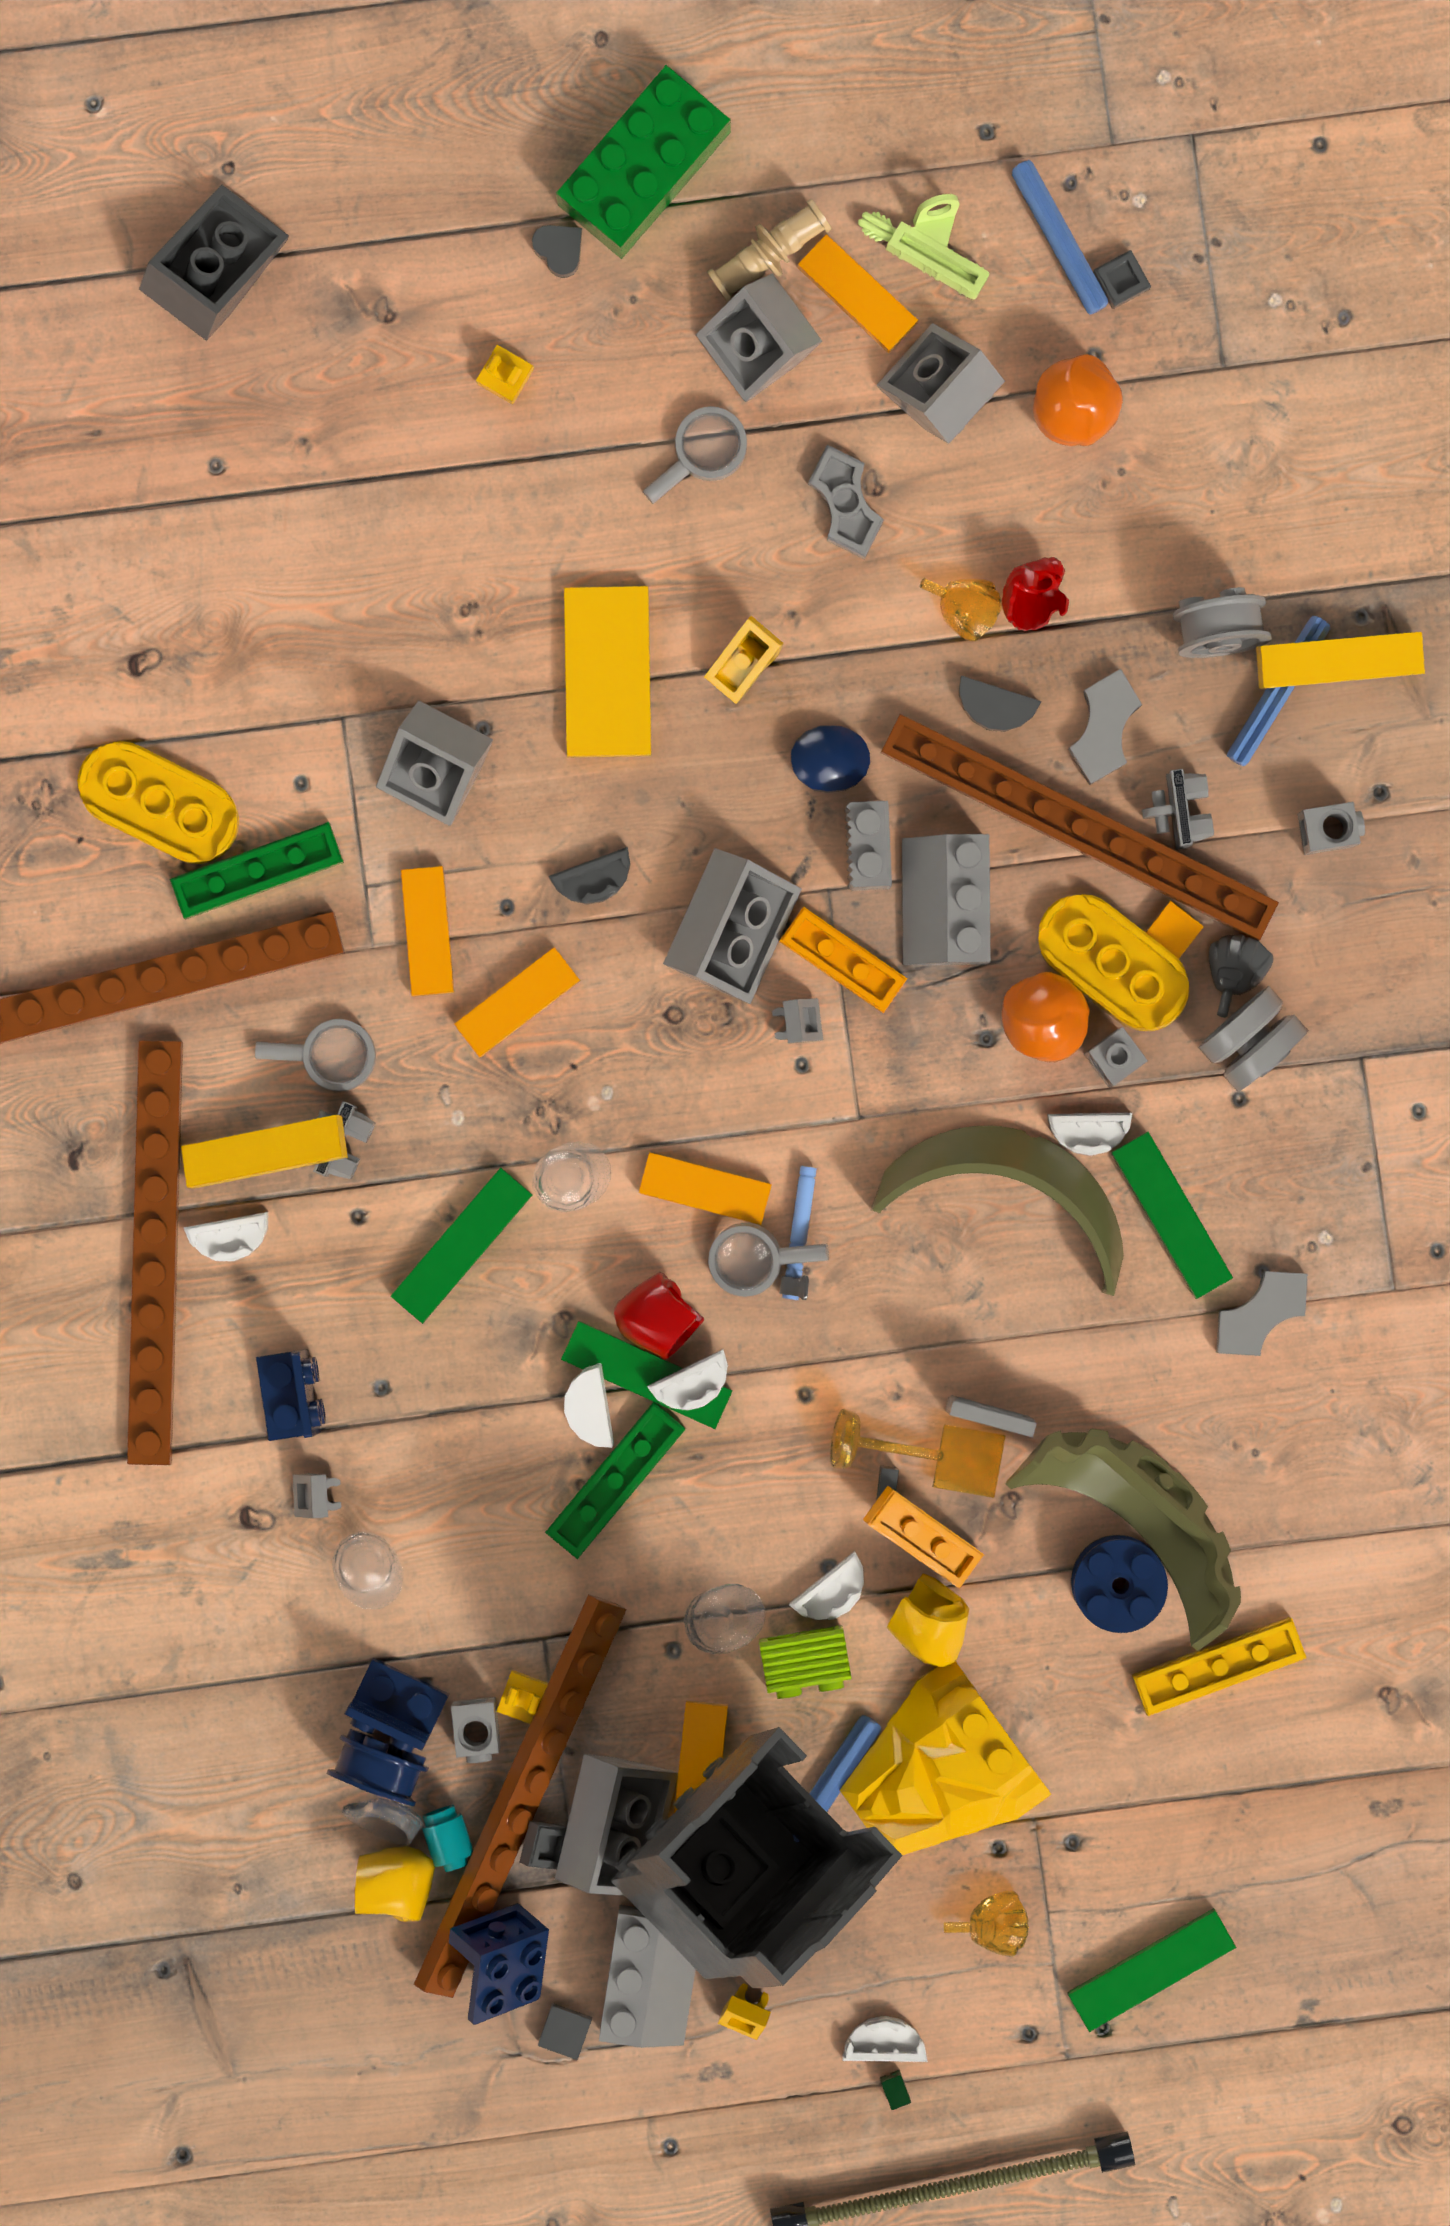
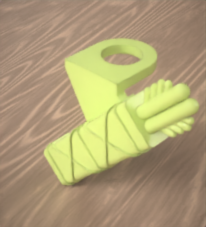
(927, 244)

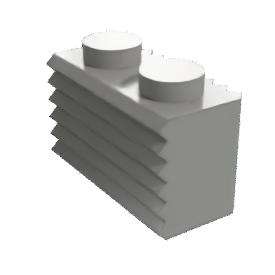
(868, 845)

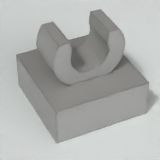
(801, 1021)
(311, 1495)

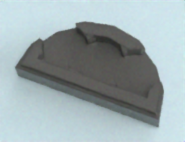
(995, 707)
(595, 879)

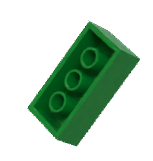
(643, 162)

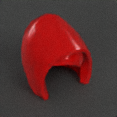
(656, 1316)

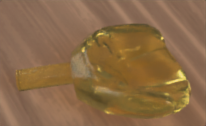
(967, 605)
(996, 1924)

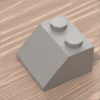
(758, 336)
(941, 382)
(433, 762)

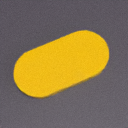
(158, 802)
(1113, 962)

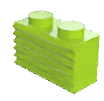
(805, 1661)

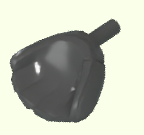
(1237, 967)

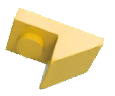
(744, 660)

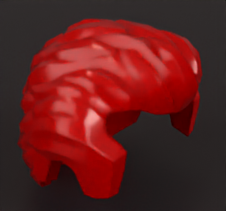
(1033, 594)

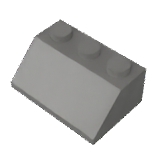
(946, 900)
(732, 925)
(609, 1817)
(645, 1986)

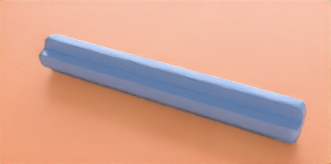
(1059, 237)
(1270, 703)
(844, 1762)

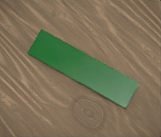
(256, 870)
(1172, 1215)
(461, 1245)
(633, 1369)
(615, 1480)
(1151, 1970)

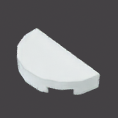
(1089, 1132)
(230, 1237)
(694, 1384)
(588, 1407)
(832, 1593)
(884, 2040)

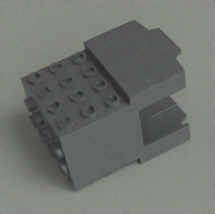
(735, 1883)

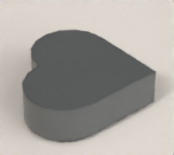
(559, 247)

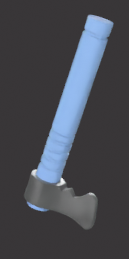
(793, 1283)

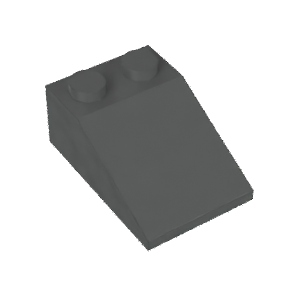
(212, 262)

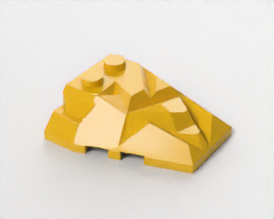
(941, 1768)

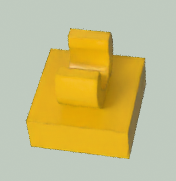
(504, 374)
(521, 1696)
(743, 2016)

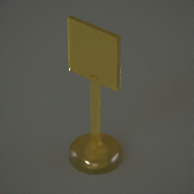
(965, 1460)

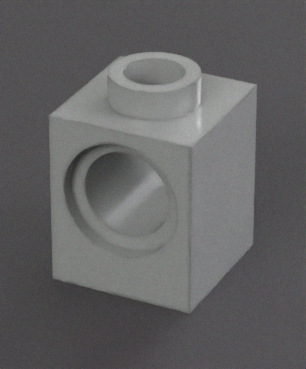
(1312, 833)
(1115, 1057)
(476, 1710)

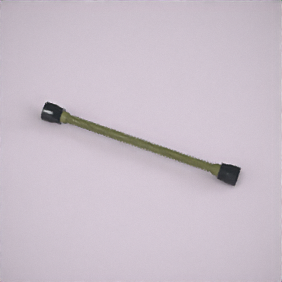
(1109, 2153)

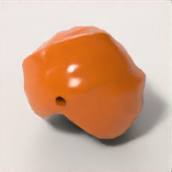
(1077, 401)
(1045, 1017)

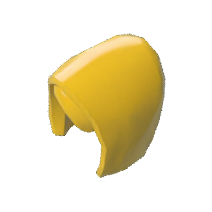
(931, 1622)
(393, 1883)

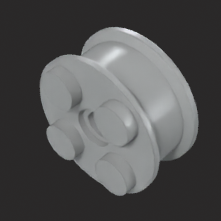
(1221, 624)

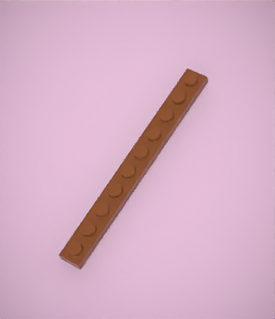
(1079, 827)
(169, 976)
(155, 1253)
(523, 1788)

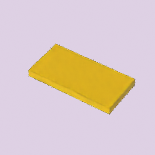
(607, 671)

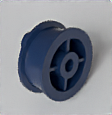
(1123, 1608)
(378, 1767)

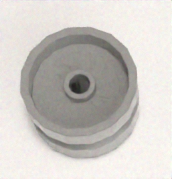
(1257, 1043)

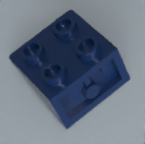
(290, 1395)
(396, 1706)
(507, 1960)

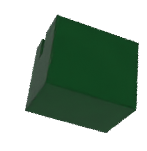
(895, 2090)

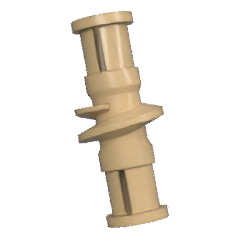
(769, 250)

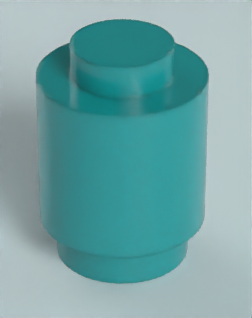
(447, 1838)

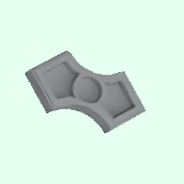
(852, 520)
(1109, 708)
(1277, 1299)

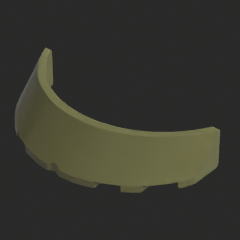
(1022, 1158)
(1157, 1505)

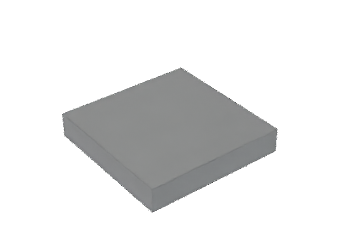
(990, 1416)

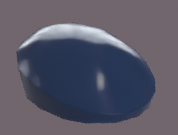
(830, 758)

